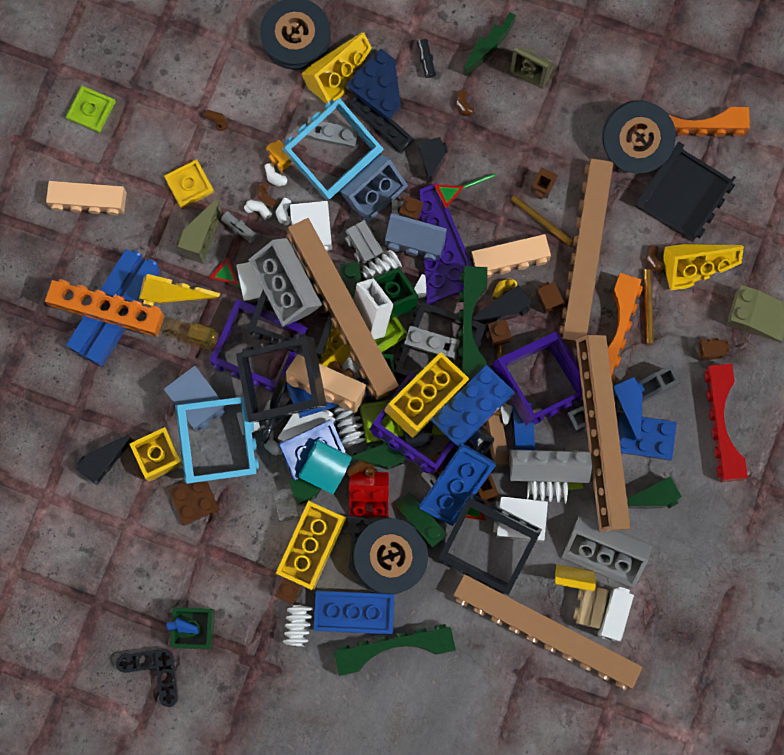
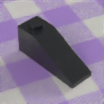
(506, 307)
(101, 460)

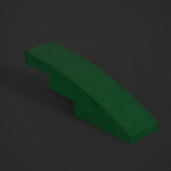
(485, 48)

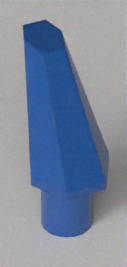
(182, 626)

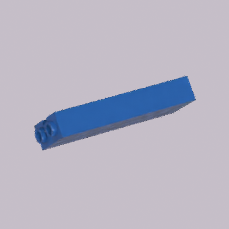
(97, 338)

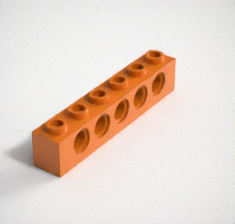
(59, 290)

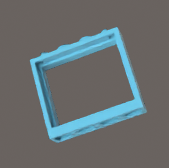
(375, 147)
(185, 443)

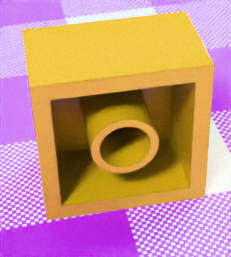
(156, 454)

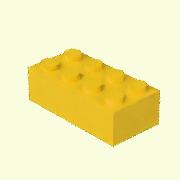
(426, 394)
(311, 545)

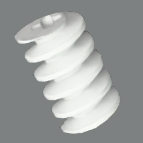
(381, 266)
(348, 426)
(548, 489)
(297, 625)

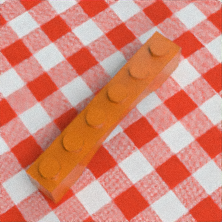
(733, 122)
(624, 296)

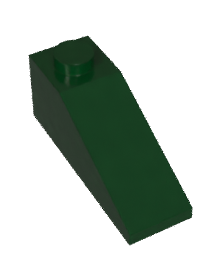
(657, 496)
(421, 520)

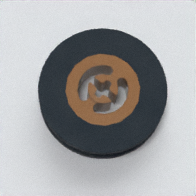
(304, 49)
(655, 121)
(396, 578)

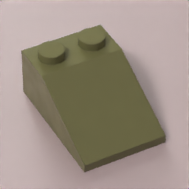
(531, 66)
(198, 235)
(757, 313)

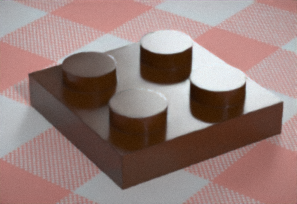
(193, 501)

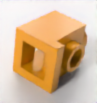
(277, 156)

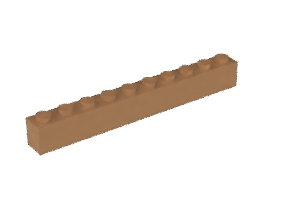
(587, 250)
(342, 309)
(603, 433)
(548, 632)

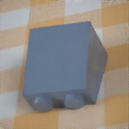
(194, 388)

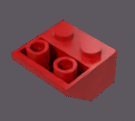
(369, 495)

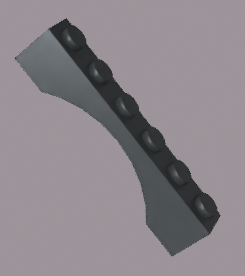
(653, 385)

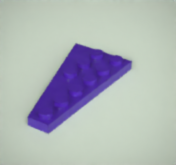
(443, 275)

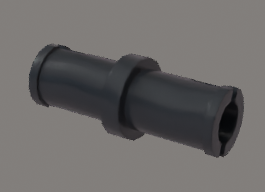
(426, 58)

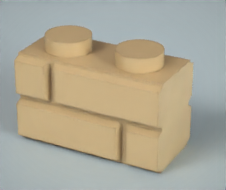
(591, 608)

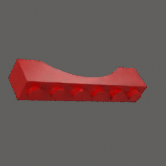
(731, 463)

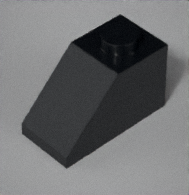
(432, 156)

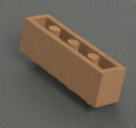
(498, 451)

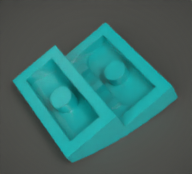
(325, 466)

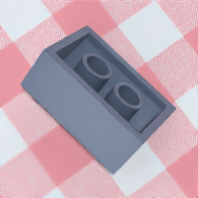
(373, 187)
(415, 237)

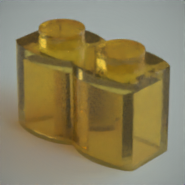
(203, 336)

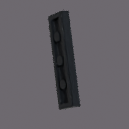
(388, 130)

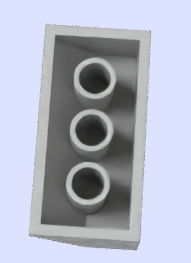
(284, 281)
(550, 466)
(607, 552)

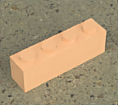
(86, 197)
(512, 255)
(337, 387)

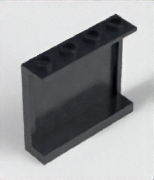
(685, 193)

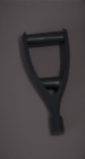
(274, 404)

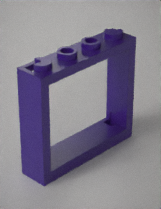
(268, 317)
(565, 361)
(397, 444)

